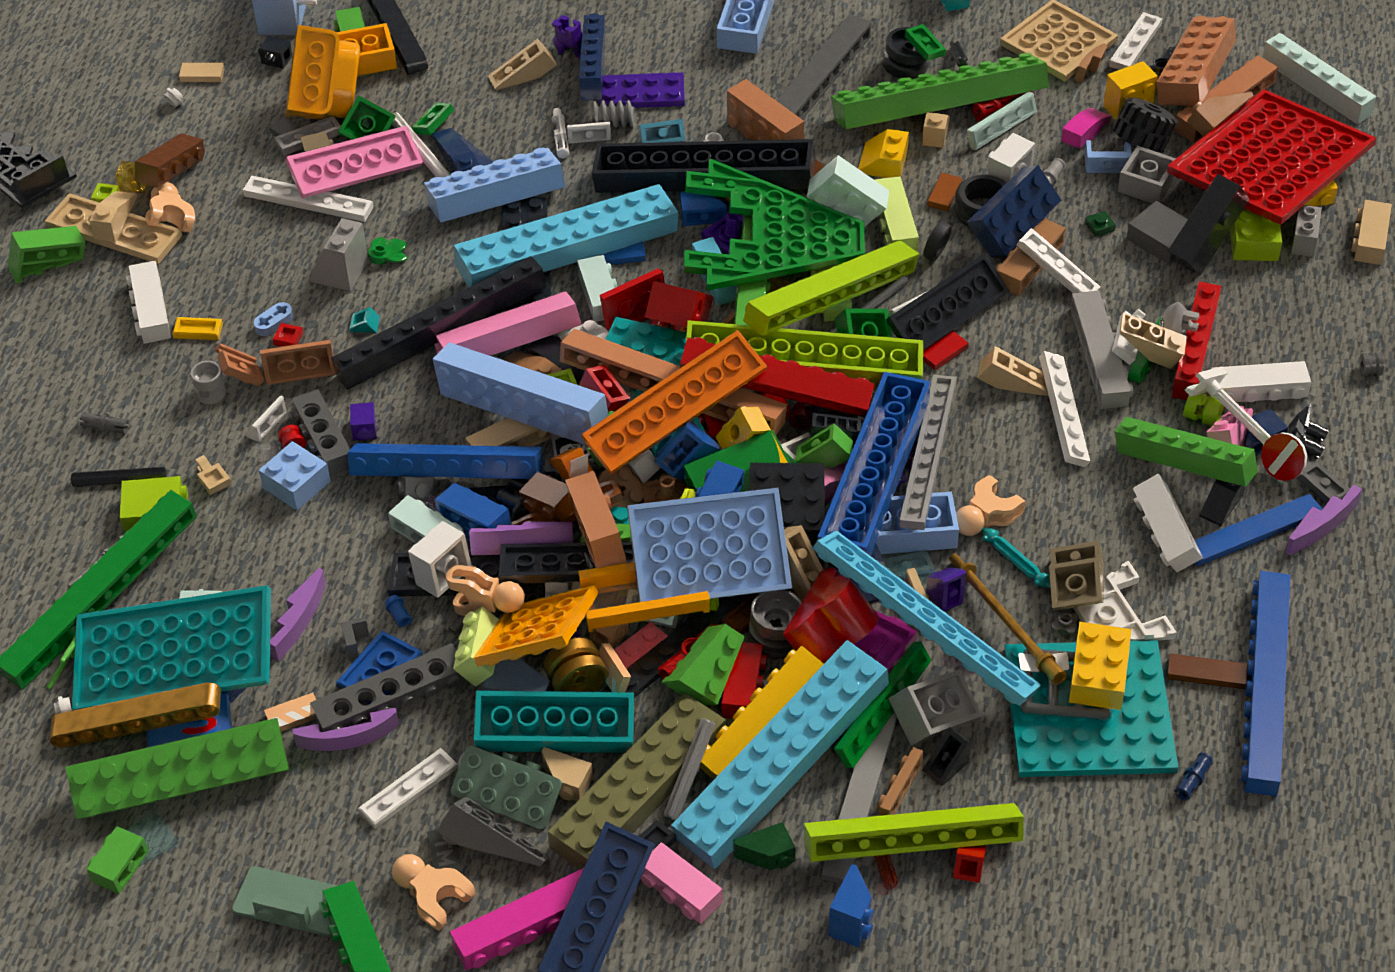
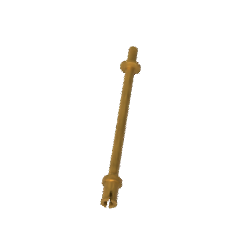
(1044, 661)

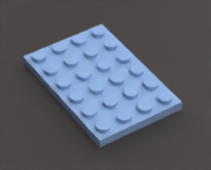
(711, 545)

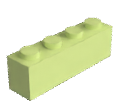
(897, 218)

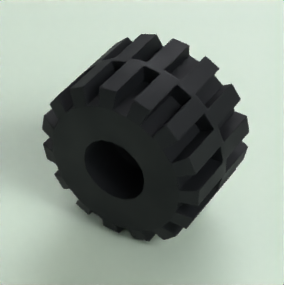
(1145, 125)

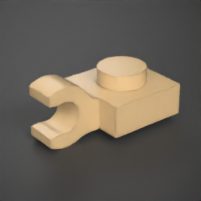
(211, 477)

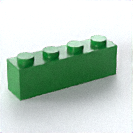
(352, 929)

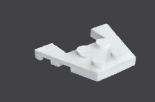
(1118, 613)

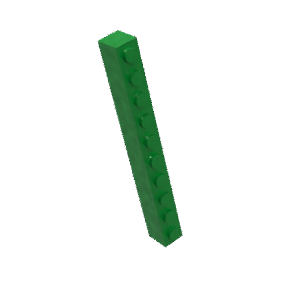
(96, 588)

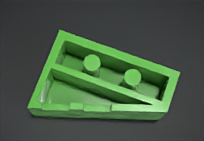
(42, 249)
(707, 665)

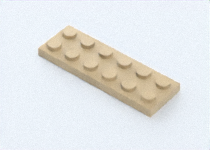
(134, 239)

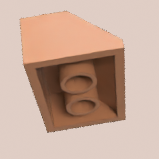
(298, 362)

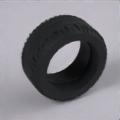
(975, 187)

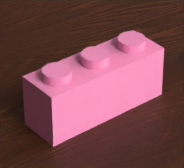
(681, 884)

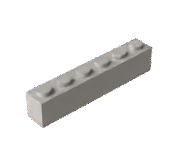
(1097, 342)

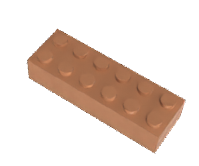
(1196, 61)

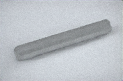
(689, 769)

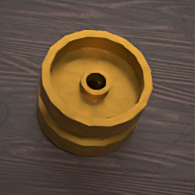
(576, 667)

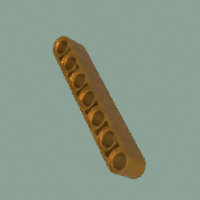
(135, 715)

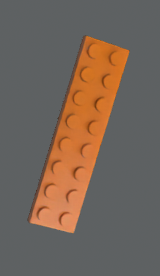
(674, 402)

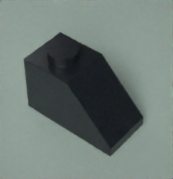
(1221, 501)

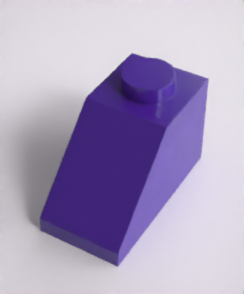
(947, 588)

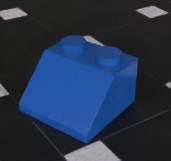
(851, 910)

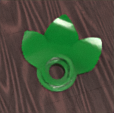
(385, 250)

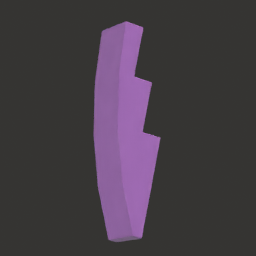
(1320, 523)
(489, 540)
(301, 609)

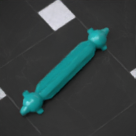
(1017, 558)

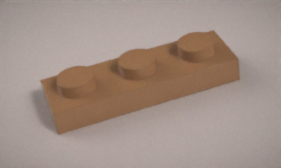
(900, 783)

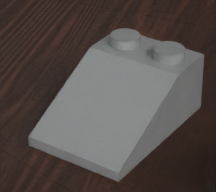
(934, 706)

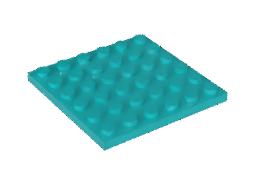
(1128, 742)

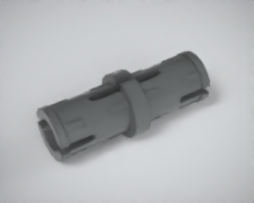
(104, 422)

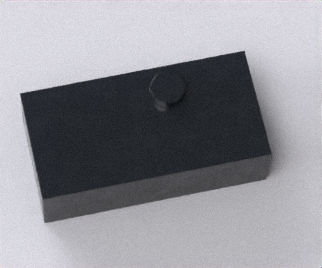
(1209, 224)

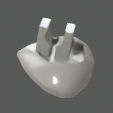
(1178, 318)

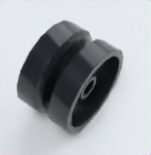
(901, 57)

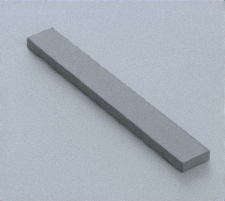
(862, 793)

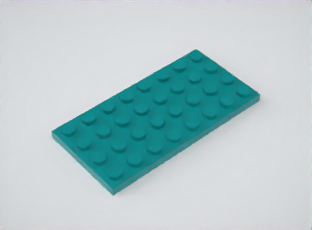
(173, 646)

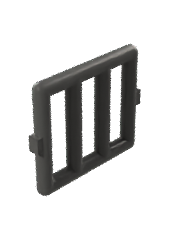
(1052, 706)

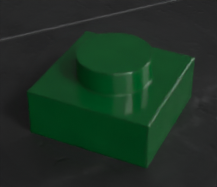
(1100, 223)

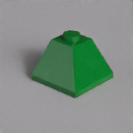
(365, 119)

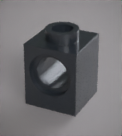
(275, 52)

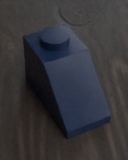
(1270, 423)

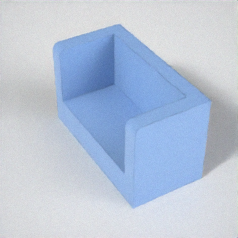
(1104, 160)

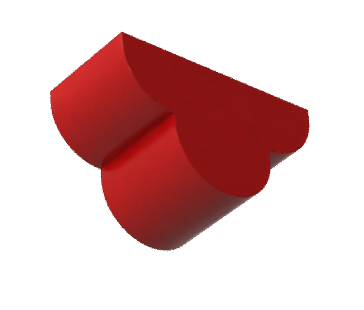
(830, 616)

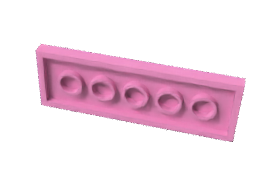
(354, 161)

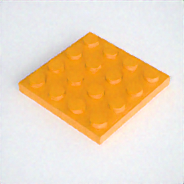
(536, 626)

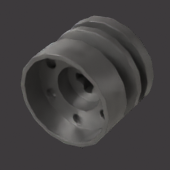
(769, 619)

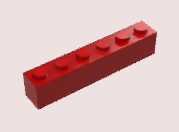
(1197, 341)

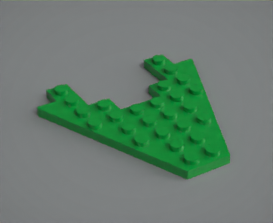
(787, 231)

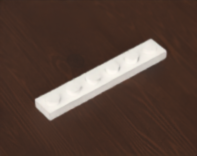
(326, 202)
(1064, 409)

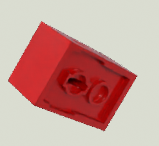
(674, 306)

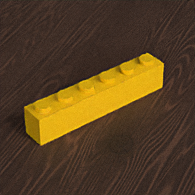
(764, 706)

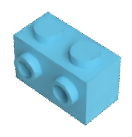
(662, 131)

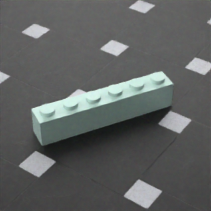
(1319, 78)

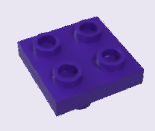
(724, 230)

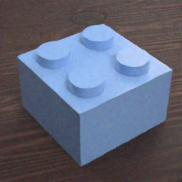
(294, 475)

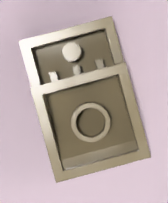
(1077, 575)

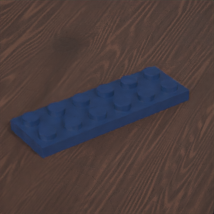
(598, 902)

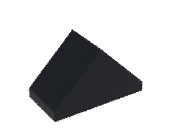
(948, 757)

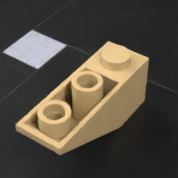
(1153, 341)

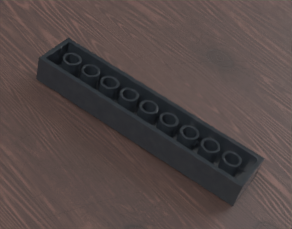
(643, 165)

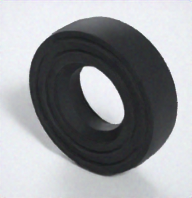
(937, 241)

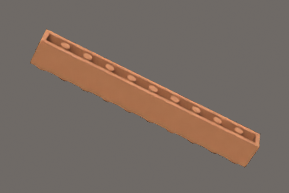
(645, 371)

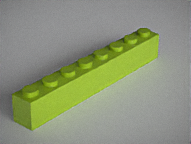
(913, 832)

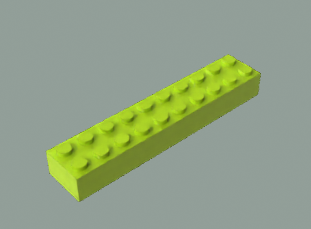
(833, 352)

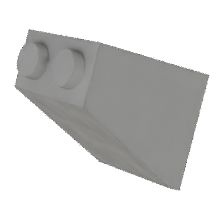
(342, 257)

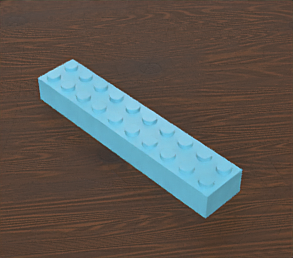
(570, 235)
(780, 754)

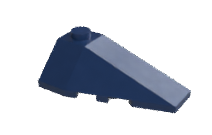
(458, 151)

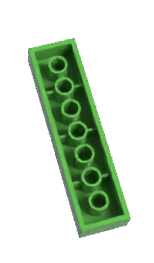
(176, 768)

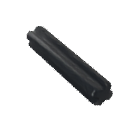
(958, 53)

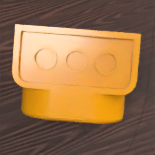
(322, 74)

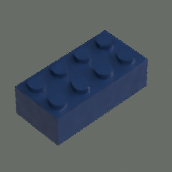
(1014, 211)

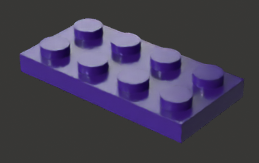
(644, 89)

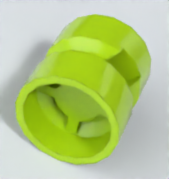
(1211, 412)

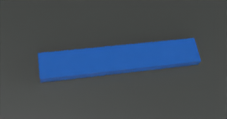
(1254, 529)

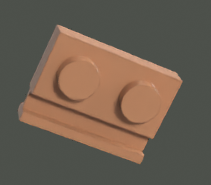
(239, 365)

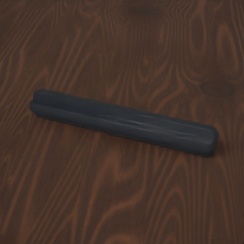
(115, 476)

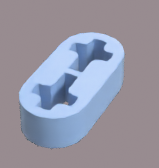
(270, 320)

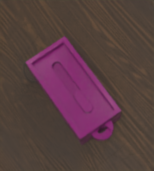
(888, 641)

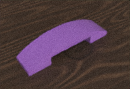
(347, 737)

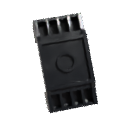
(821, 418)

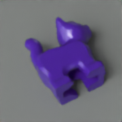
(567, 36)

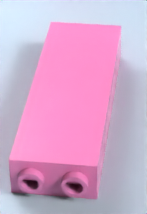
(515, 326)

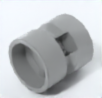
(208, 382)

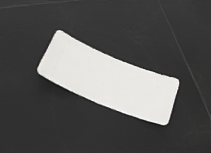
(1027, 661)

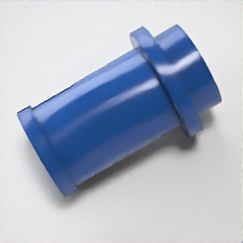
(396, 607)

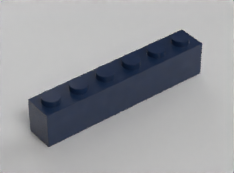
(592, 57)

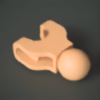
(169, 207)
(987, 509)
(482, 591)
(431, 886)

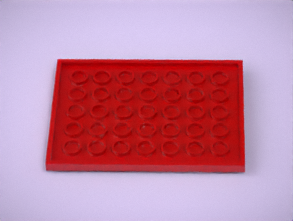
(1274, 153)

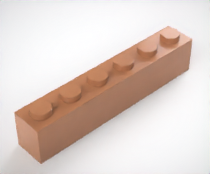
(1252, 78)

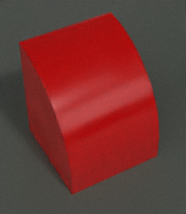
(969, 863)

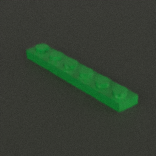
(877, 714)

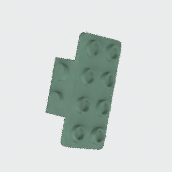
(507, 786)
(283, 900)

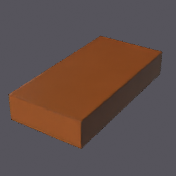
(944, 192)

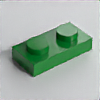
(925, 42)
(433, 118)

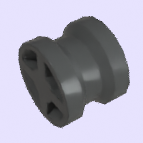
(1371, 364)

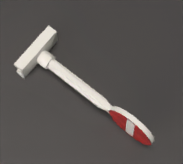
(1281, 454)

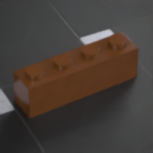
(169, 160)

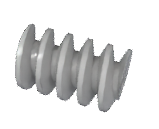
(613, 113)

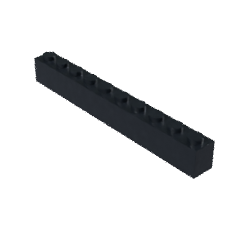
(420, 330)

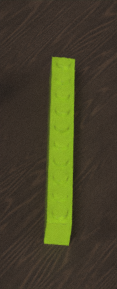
(830, 287)

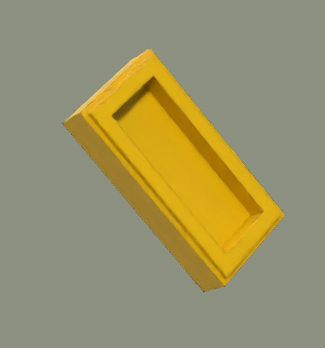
(197, 328)

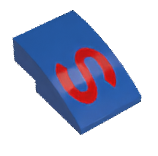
(194, 728)

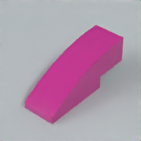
(1084, 127)

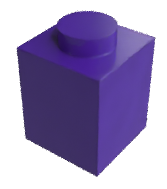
(363, 421)

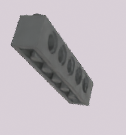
(395, 679)

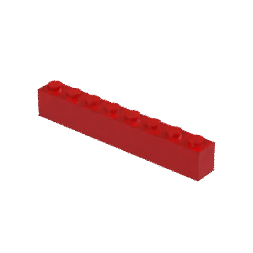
(800, 383)

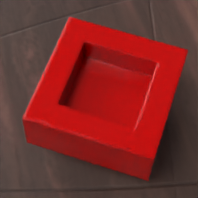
(287, 335)

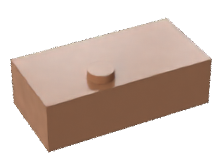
(595, 520)

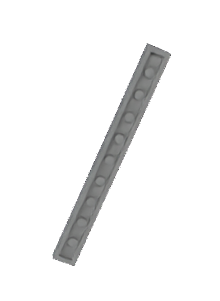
(928, 453)

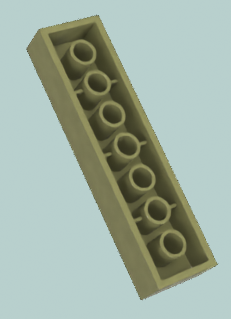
(634, 783)

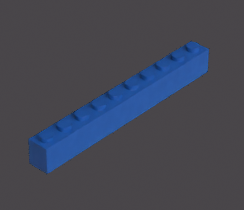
(1267, 684)

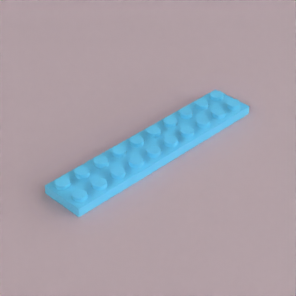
(927, 617)

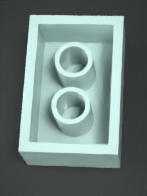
(848, 191)

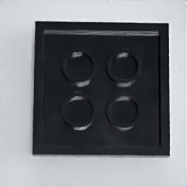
(799, 488)

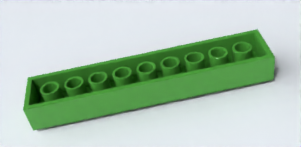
(939, 91)

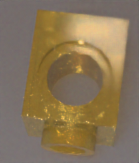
(126, 178)

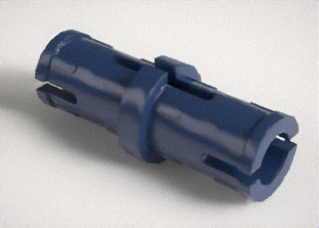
(1193, 776)

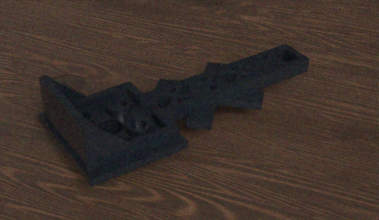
(35, 177)

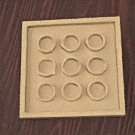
(1058, 38)

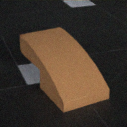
(1090, 62)

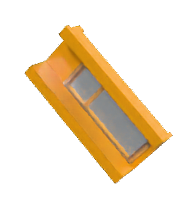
(620, 603)

